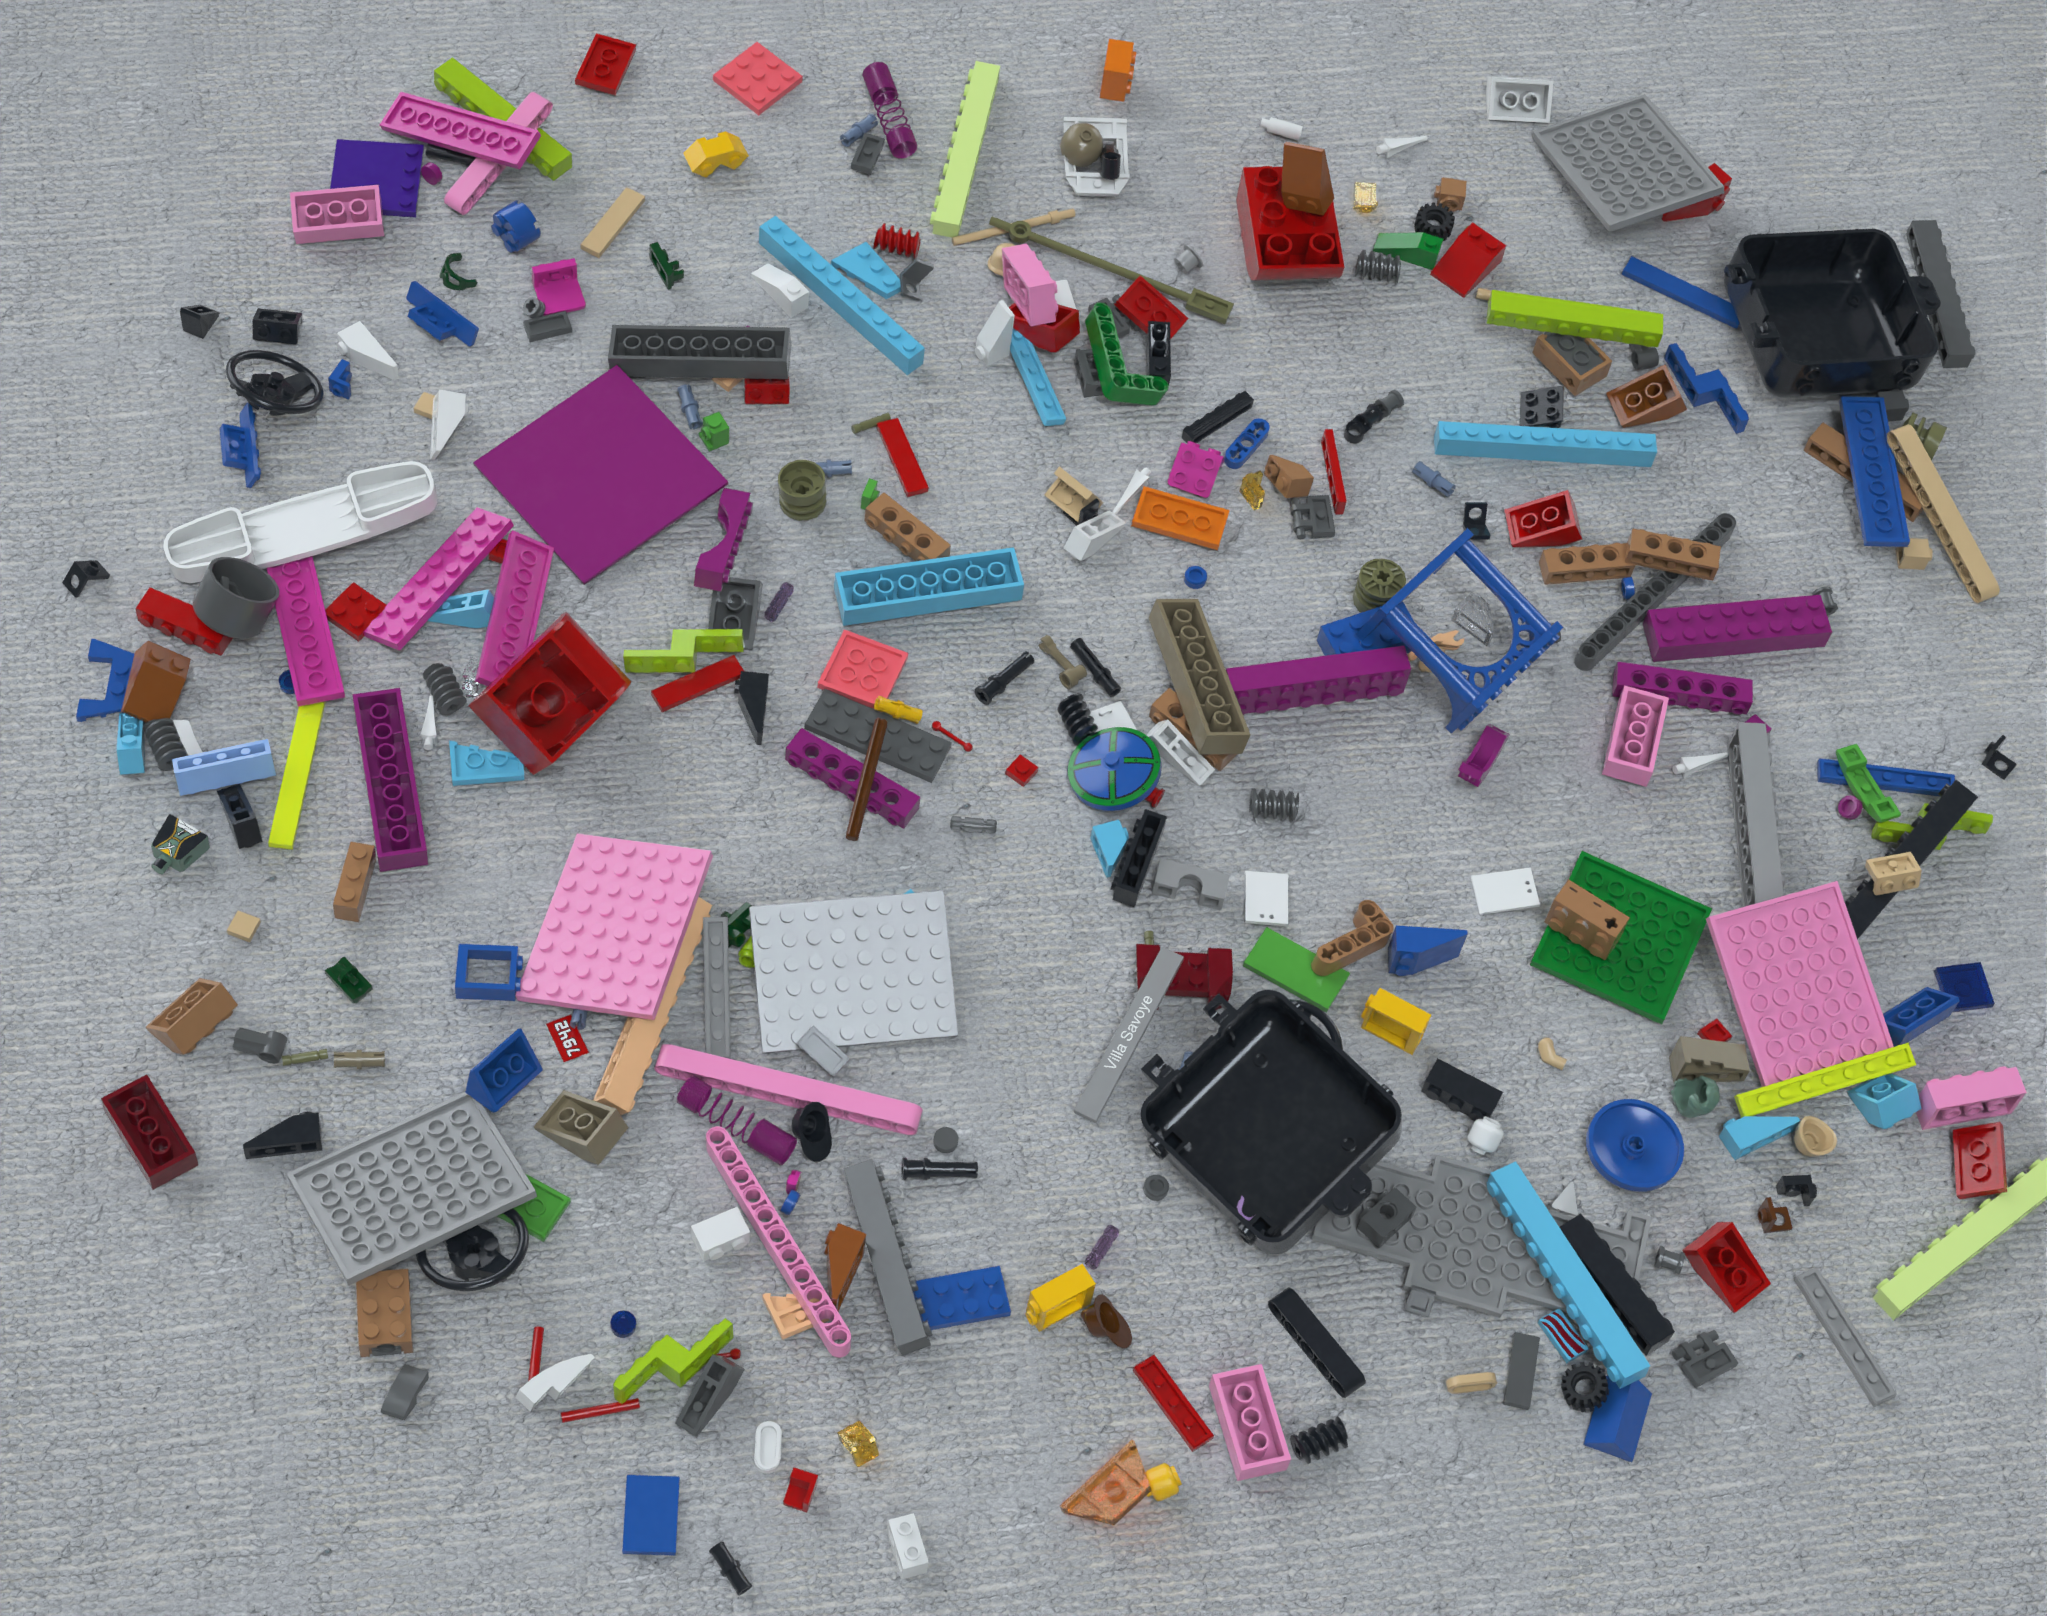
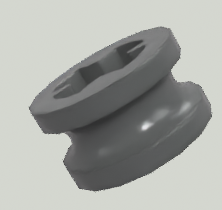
(530, 304)

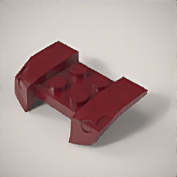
(1198, 975)

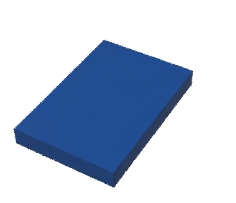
(651, 1515)

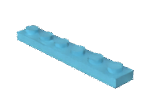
(1036, 380)

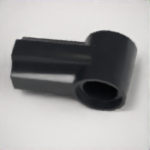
(1110, 162)

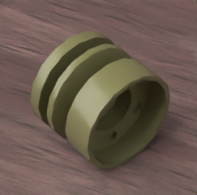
(1929, 437)
(802, 490)
(1377, 584)

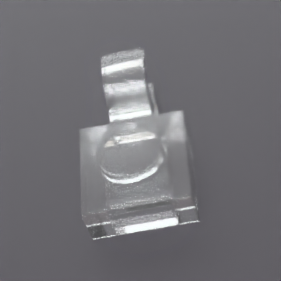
(469, 675)

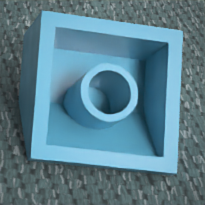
(1886, 1100)

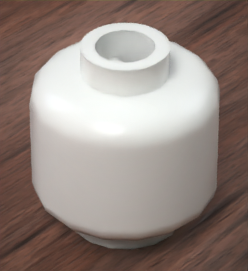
(1485, 1135)

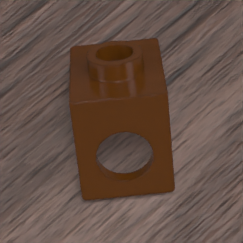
(1767, 1217)

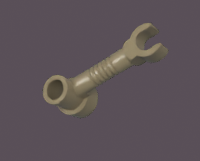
(1071, 675)

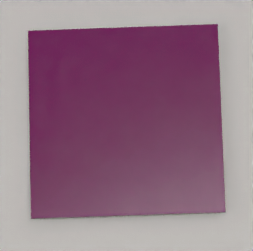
(600, 474)

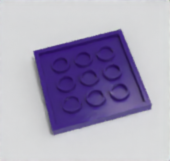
(386, 164)

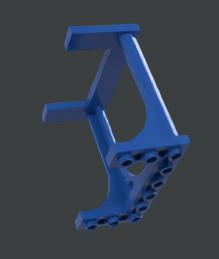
(1465, 696)

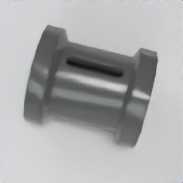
(1390, 402)
(1826, 593)
(1669, 1259)

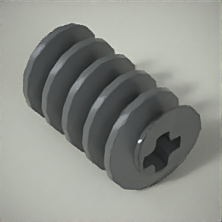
(1378, 265)
(444, 688)
(164, 742)
(1270, 803)

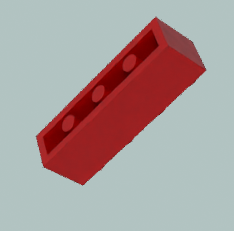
(179, 620)

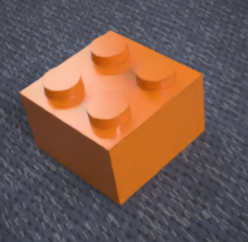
(1118, 70)

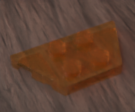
(1112, 1489)

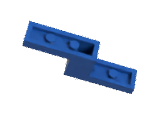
(1706, 388)

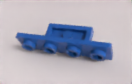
(438, 317)
(239, 446)

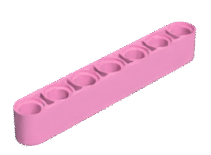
(483, 173)

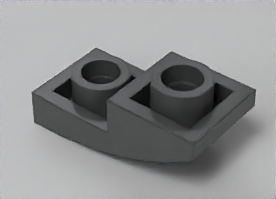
(404, 1392)

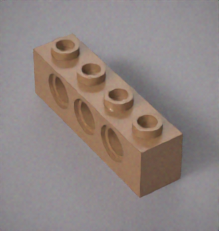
(895, 521)
(1672, 554)
(1585, 563)
(1168, 706)

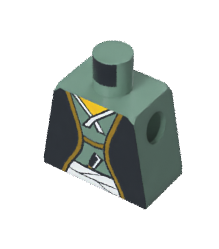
(177, 845)

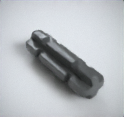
(973, 824)

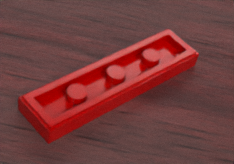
(902, 457)
(1333, 472)
(697, 683)
(1173, 1403)

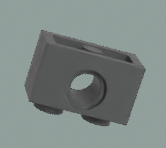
(1380, 1229)

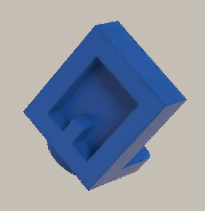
(340, 379)

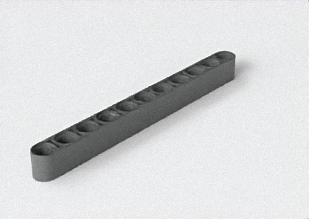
(1647, 598)

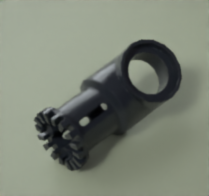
(1359, 422)

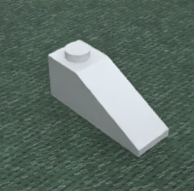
(782, 289)
(996, 335)
(365, 351)
(447, 413)
(1093, 534)
(1180, 752)

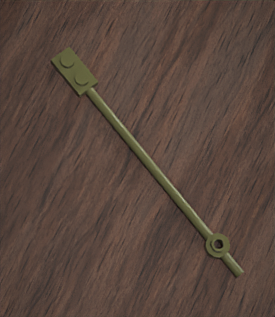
(1197, 301)

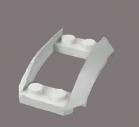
(1092, 183)

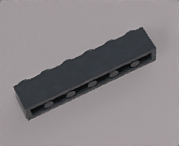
(1622, 1291)

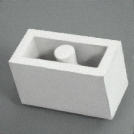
(720, 1234)

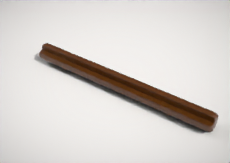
(866, 779)

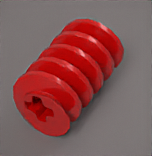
(898, 241)

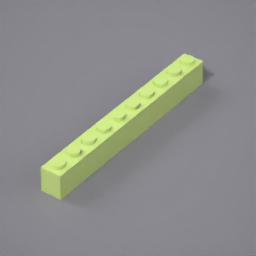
(966, 149)
(1963, 1242)

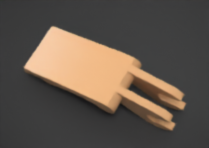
(1443, 640)

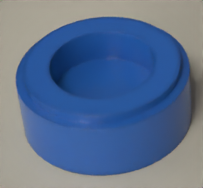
(1195, 577)
(1627, 587)
(790, 1202)

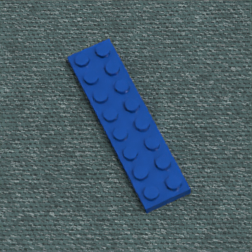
(1874, 472)

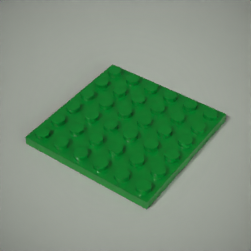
(1652, 950)

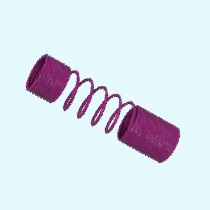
(883, 90)
(764, 1138)

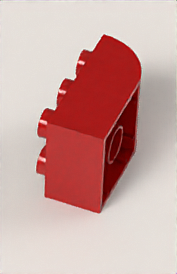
(1282, 240)
(550, 694)

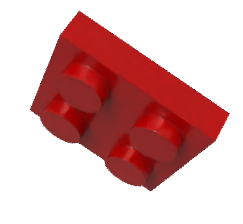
(354, 611)

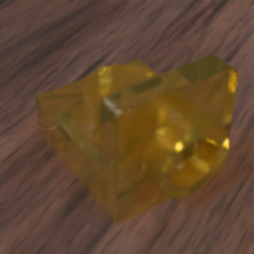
(1252, 490)

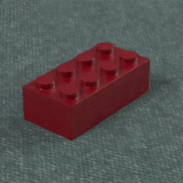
(149, 1131)

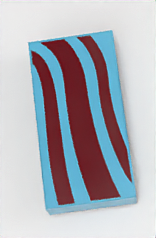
(1563, 1335)

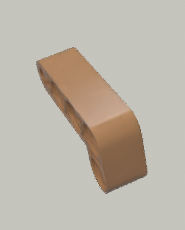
(1370, 935)

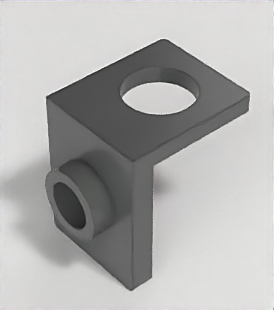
(913, 275)

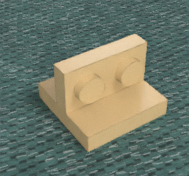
(1069, 494)

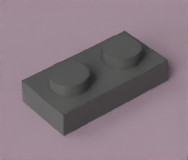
(867, 153)

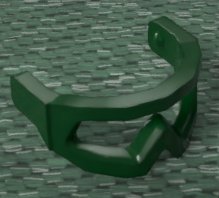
(463, 283)

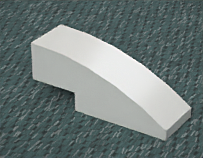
(553, 1381)

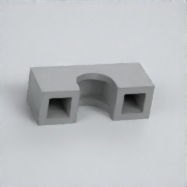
(1208, 883)

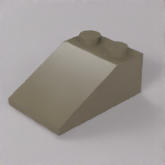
(582, 1126)

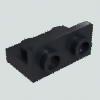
(276, 326)

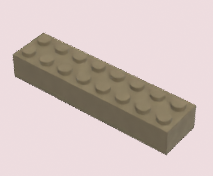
(1199, 676)

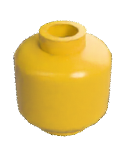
(1163, 1481)

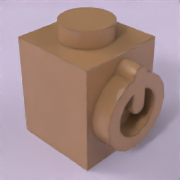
(1451, 193)

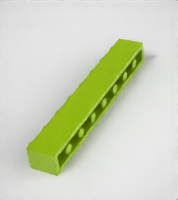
(476, 96)
(1575, 318)

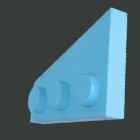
(869, 268)
(482, 766)

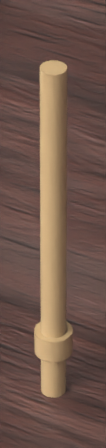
(1052, 217)

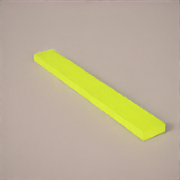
(296, 776)
(1825, 1080)

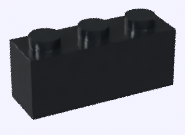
(1461, 1091)

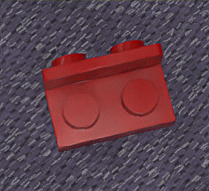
(767, 391)

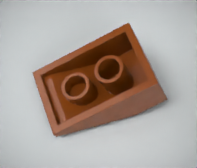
(1306, 179)
(1647, 398)
(154, 682)
(844, 1254)

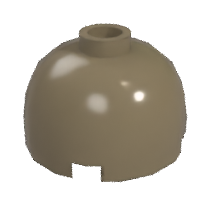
(1081, 144)

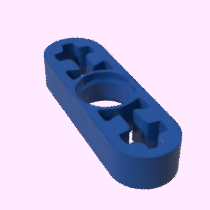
(1246, 452)

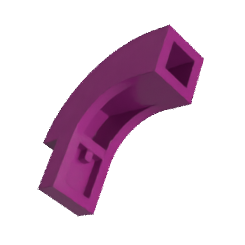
(1484, 755)

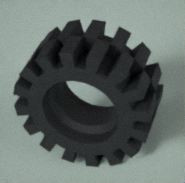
(1435, 213)
(1585, 1401)

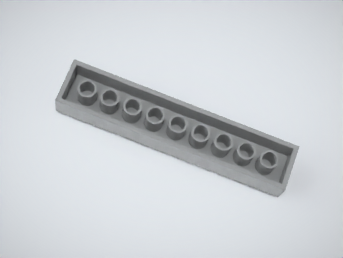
(1755, 814)

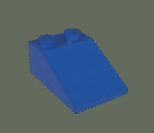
(1422, 947)

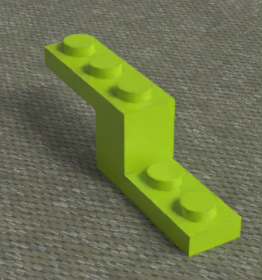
(683, 650)
(1970, 821)
(672, 1360)

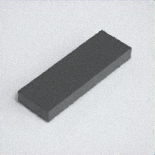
(1521, 1371)

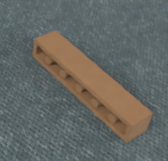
(1831, 450)

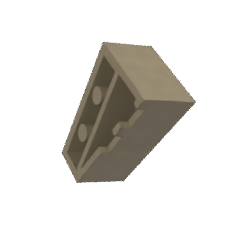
(1710, 1059)

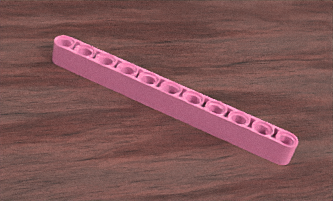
(789, 1089)
(778, 1250)

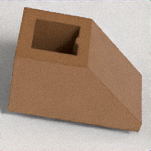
(1288, 477)

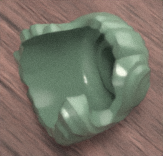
(1695, 1096)

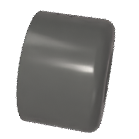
(235, 597)

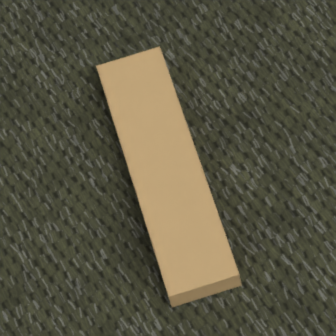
(612, 222)

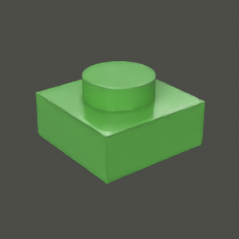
(870, 493)

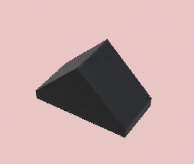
(198, 319)

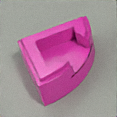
(793, 1181)

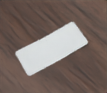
(187, 737)

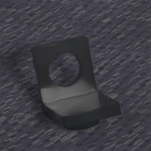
(1086, 513)
(1476, 525)
(84, 571)
(1994, 755)

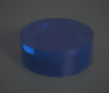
(285, 683)
(623, 1324)

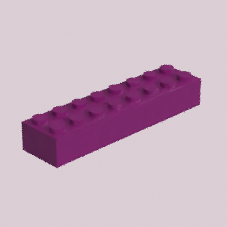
(1736, 628)
(1320, 680)
(390, 780)

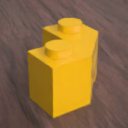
(707, 155)

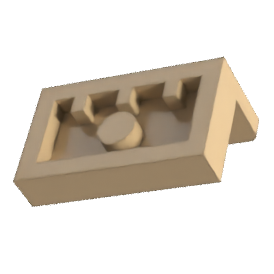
(1894, 873)

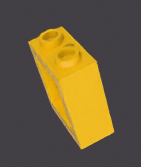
(1395, 1020)
(1060, 1297)

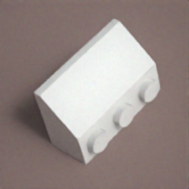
(1519, 99)

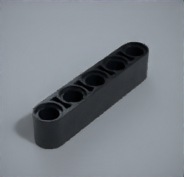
(1316, 1342)

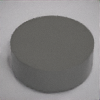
(945, 1140)
(1156, 1187)

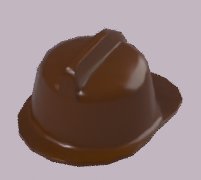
(1106, 1321)

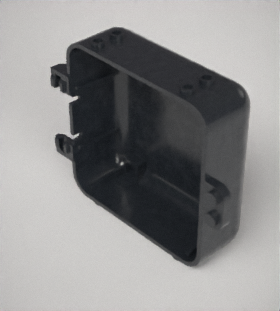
(1832, 312)
(1271, 1118)

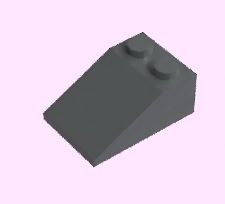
(737, 608)

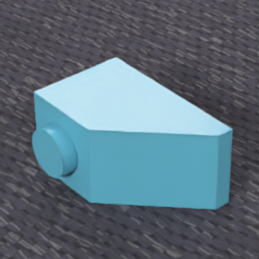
(1109, 843)

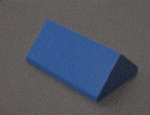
(1918, 1014)
(503, 1072)
(1619, 1421)

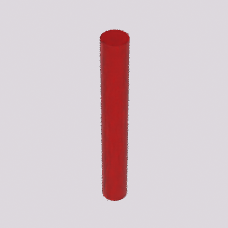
(536, 1352)
(599, 1410)

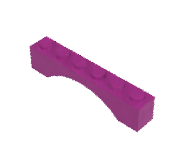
(714, 564)

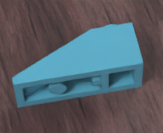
(466, 610)
(1754, 1132)

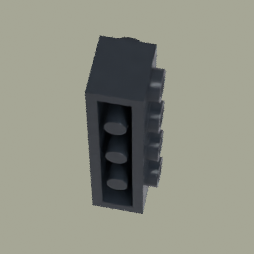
(1139, 857)

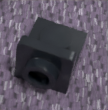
(1798, 1185)

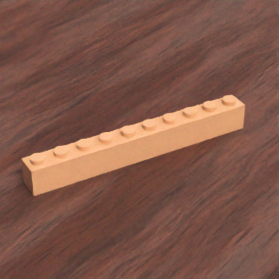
(640, 1035)

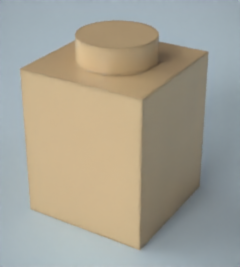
(1915, 555)

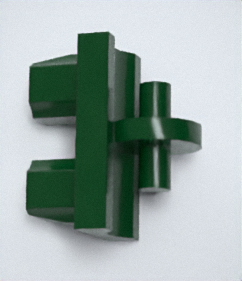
(738, 924)
(349, 980)

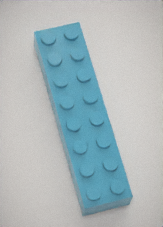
(928, 586)

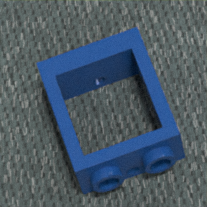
(487, 991)

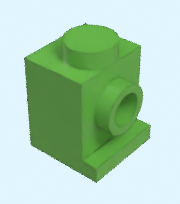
(714, 431)

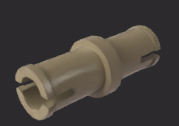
(359, 1059)

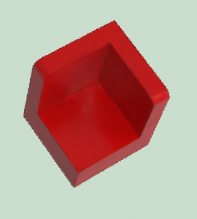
(800, 1489)

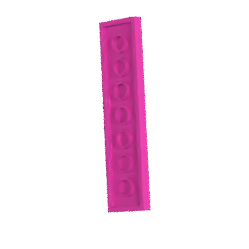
(460, 130)
(438, 578)
(515, 605)
(306, 633)

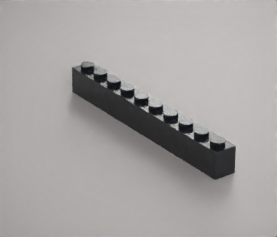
(1921, 842)

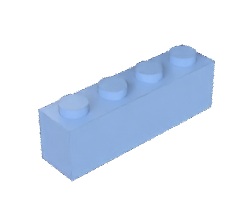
(223, 767)

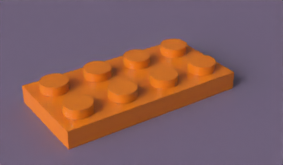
(1180, 518)

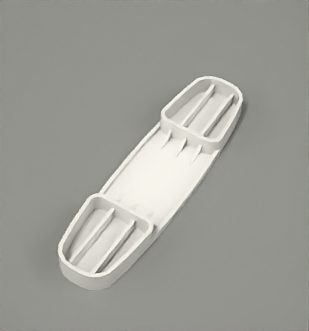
(307, 524)

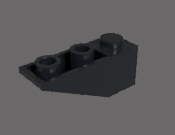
(1158, 350)

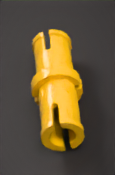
(898, 709)

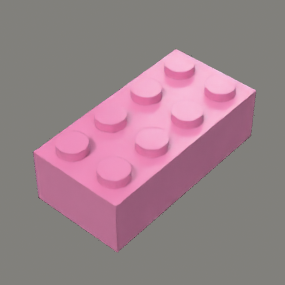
(337, 214)
(1029, 284)
(1635, 736)
(1970, 1097)
(1249, 1422)

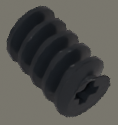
(1077, 718)
(1319, 1440)

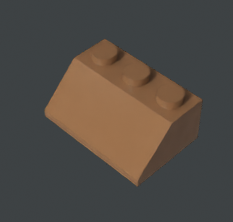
(192, 1016)

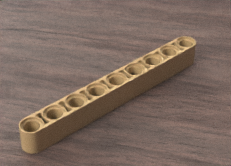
(1943, 513)

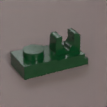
(665, 270)

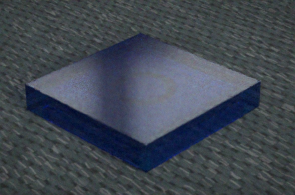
(1967, 983)

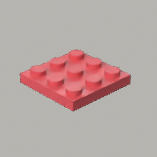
(757, 78)
(862, 669)

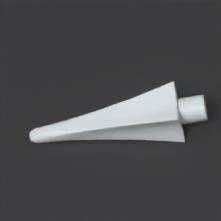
(1394, 145)
(1135, 486)
(428, 731)
(1692, 764)

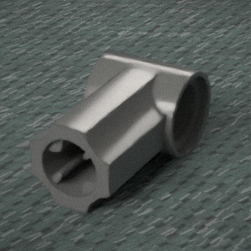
(1643, 356)
(267, 1046)

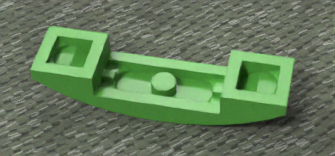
(1864, 786)

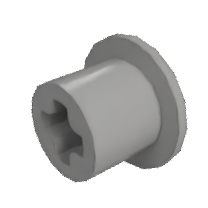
(1188, 259)

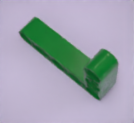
(1114, 380)

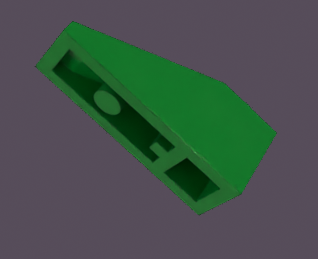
(1413, 248)

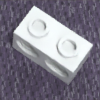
(907, 1546)

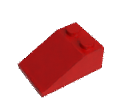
(1706, 206)
(1469, 260)
(1050, 335)
(1544, 522)
(1727, 1265)

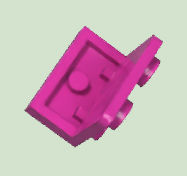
(558, 286)
(1195, 469)

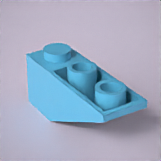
(130, 745)

